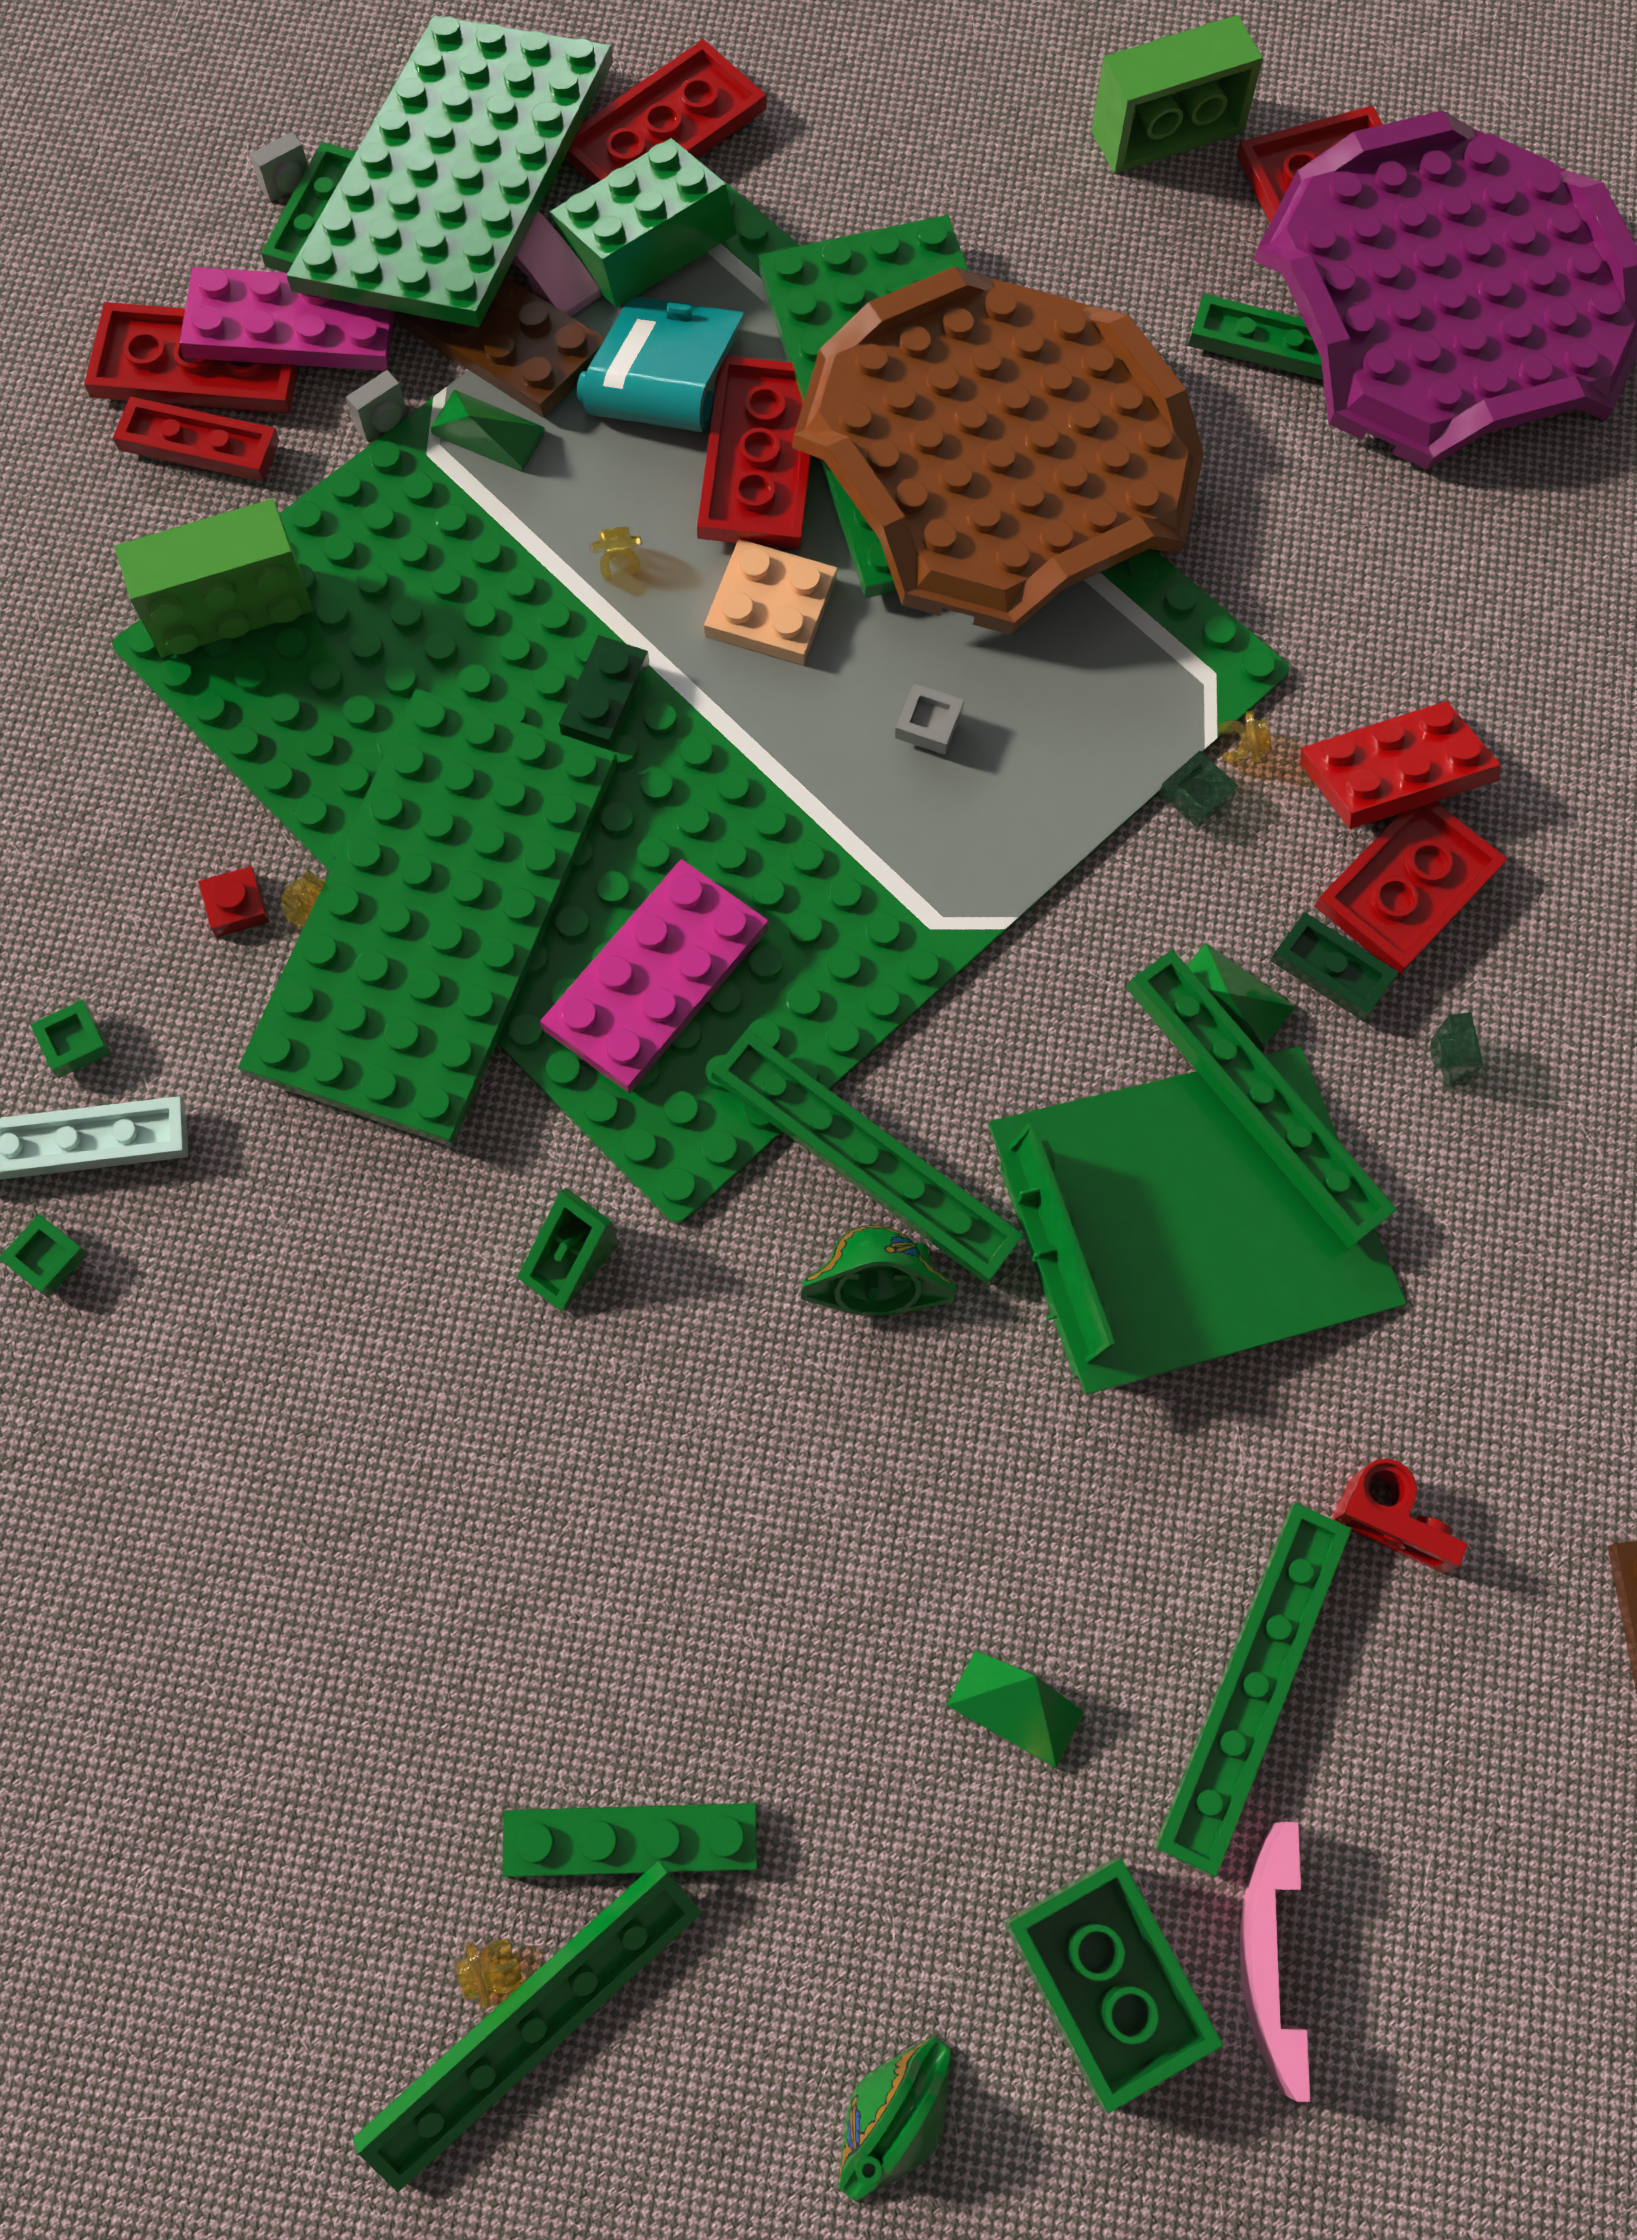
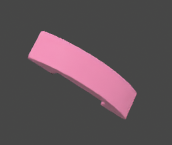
(555, 269)
(1281, 2046)

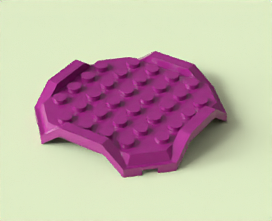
(1455, 284)

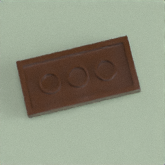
(519, 348)

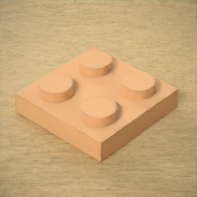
(770, 602)

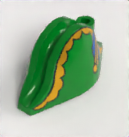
(878, 1275)
(895, 2118)

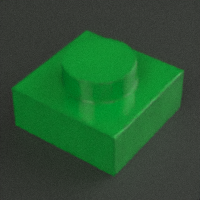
(70, 1038)
(43, 1255)

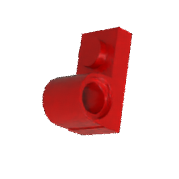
(1390, 1526)

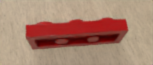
(196, 439)

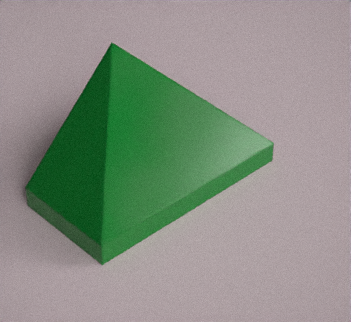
(487, 430)
(1245, 998)
(1016, 1707)

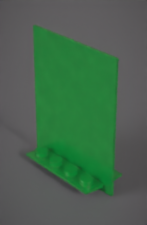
(1176, 1230)

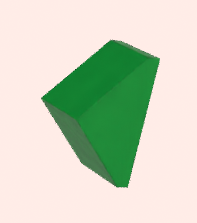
(568, 1250)

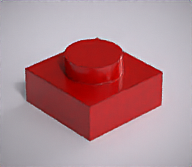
(233, 901)

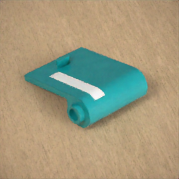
(660, 364)

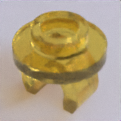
(616, 543)
(1254, 738)
(300, 898)
(487, 1972)

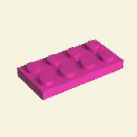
(262, 321)
(654, 975)

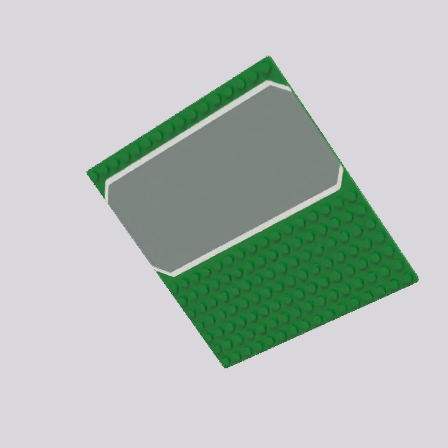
(755, 770)

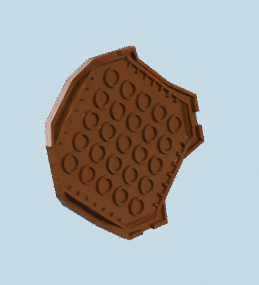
(1001, 442)

